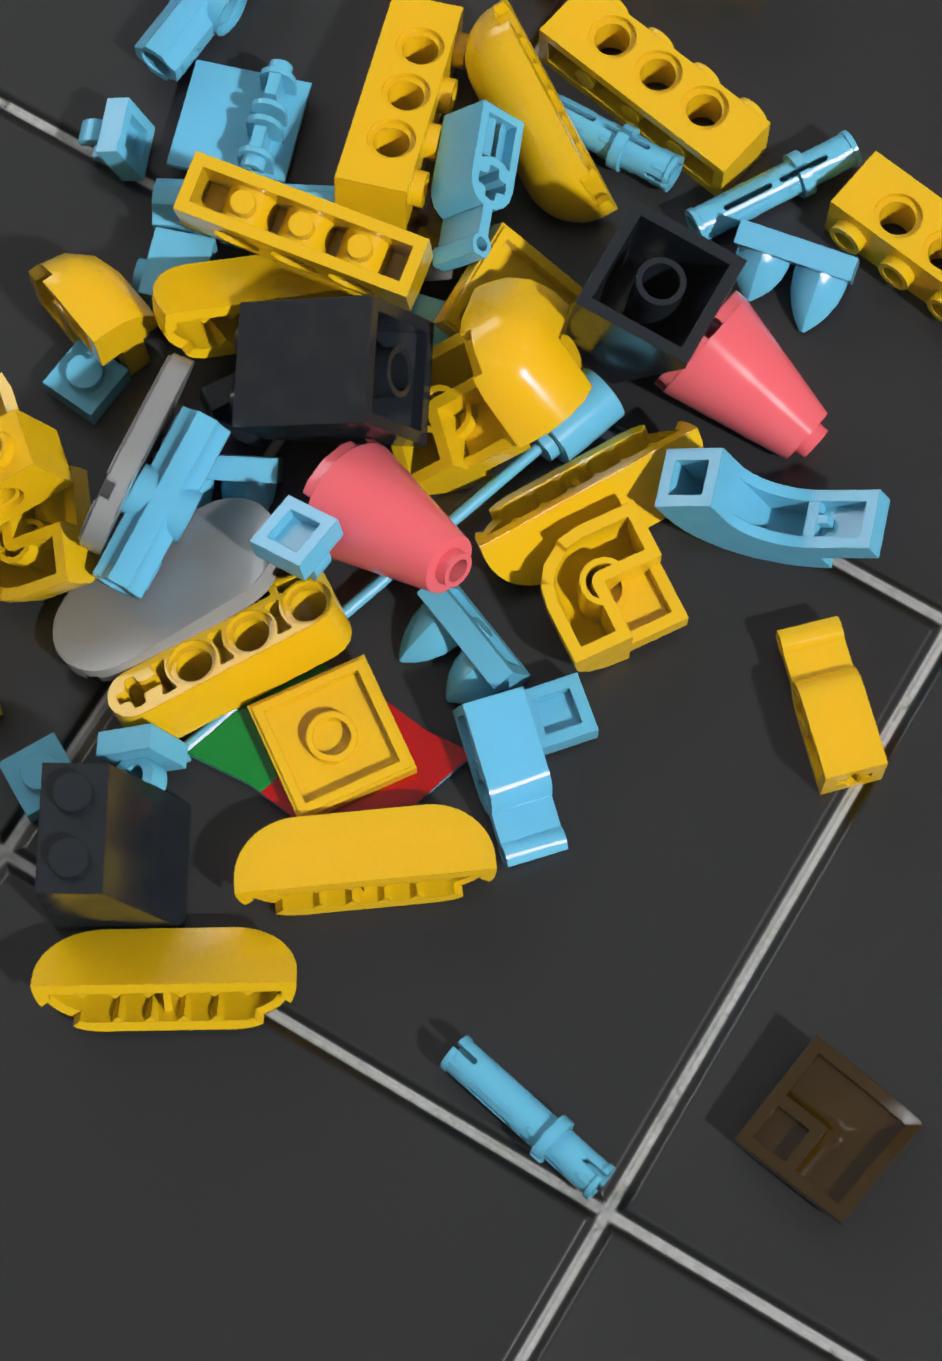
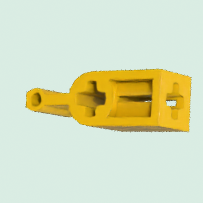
(831, 706)

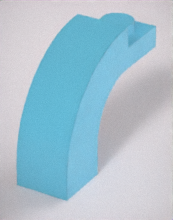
(765, 520)

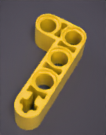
(235, 659)

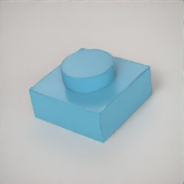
(86, 384)
(561, 713)
(24, 771)

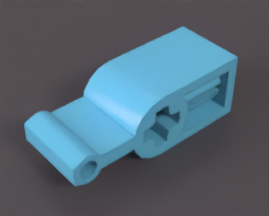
(473, 179)
(511, 775)

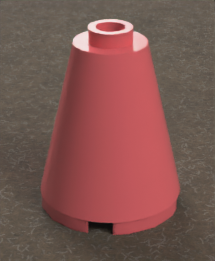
(749, 384)
(388, 519)

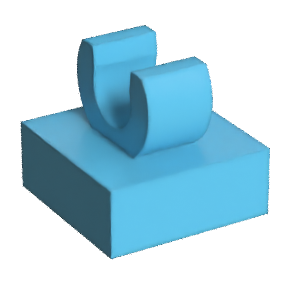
(120, 139)
(297, 539)
(143, 751)

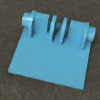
(241, 117)

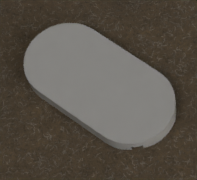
(135, 452)
(197, 587)

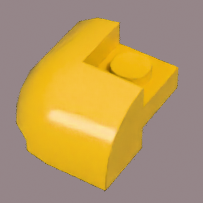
(97, 306)
(526, 365)
(462, 429)
(43, 549)
(609, 589)

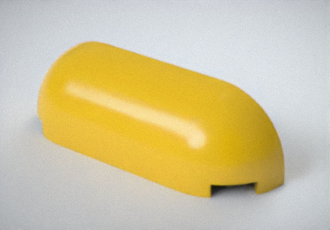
(551, 154)
(201, 300)
(594, 483)
(364, 860)
(166, 978)

